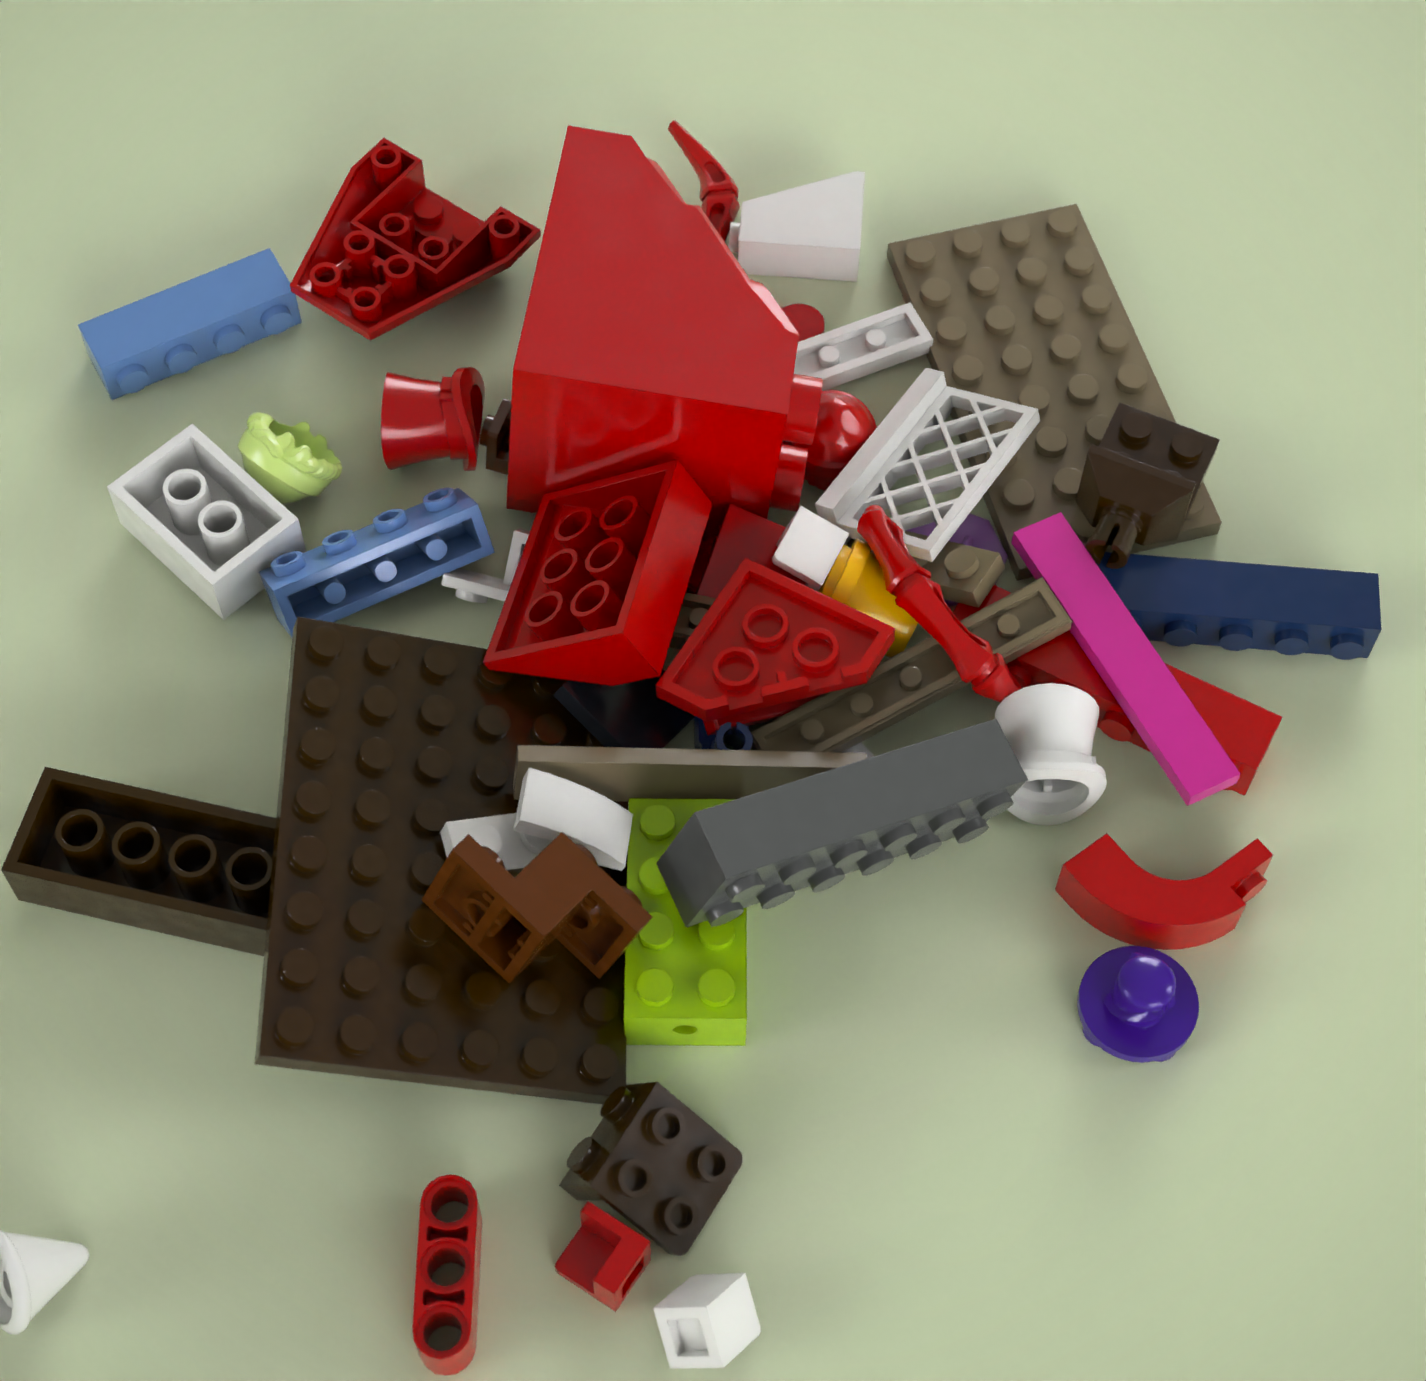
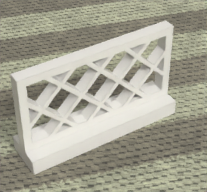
(893, 453)

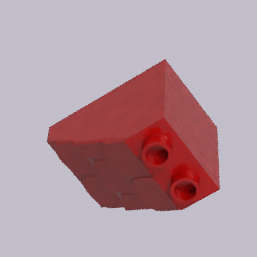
(651, 346)

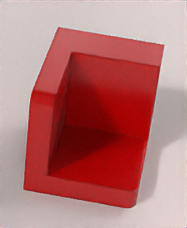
(604, 1257)

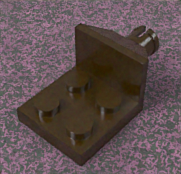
(1141, 482)

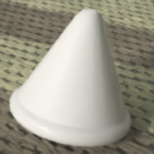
(33, 1274)

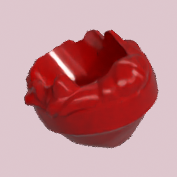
(839, 433)

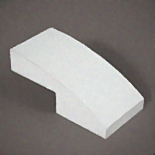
(586, 817)

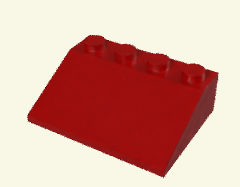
(603, 579)

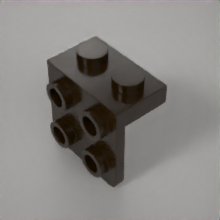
(654, 1165)

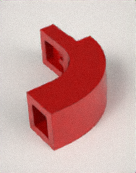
(1158, 911)

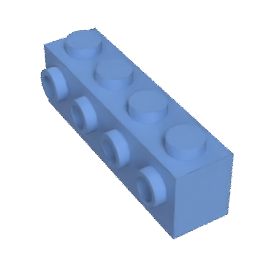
(378, 560)

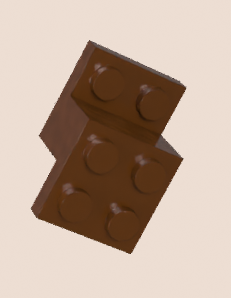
(553, 897)

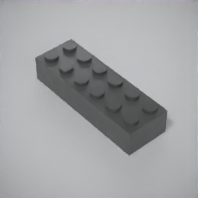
(839, 823)

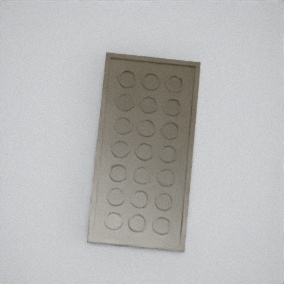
(1035, 322)

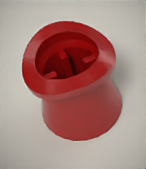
(432, 418)

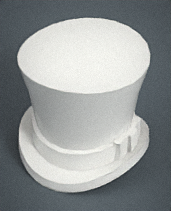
(1053, 739)

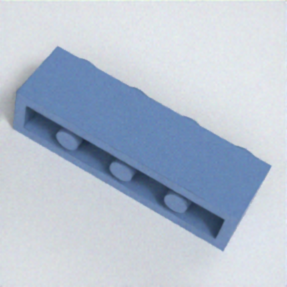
(190, 323)

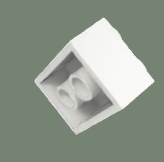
(205, 519)

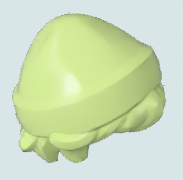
(287, 458)

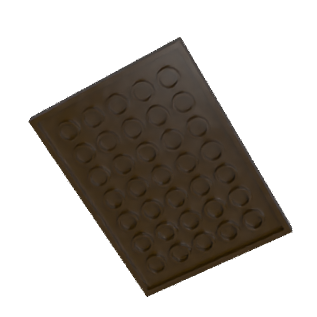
(356, 968)

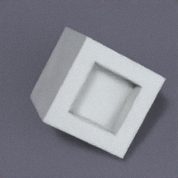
(809, 547)
(707, 1320)

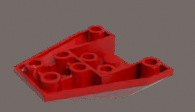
(399, 247)

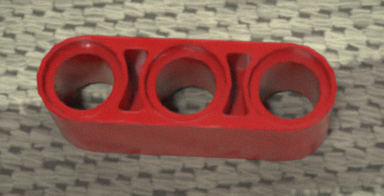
(451, 1304)

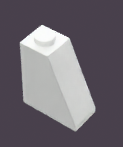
(803, 230)

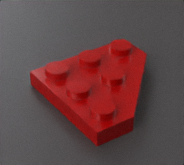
(771, 646)

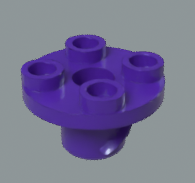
(1137, 1004)

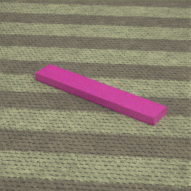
(1127, 660)

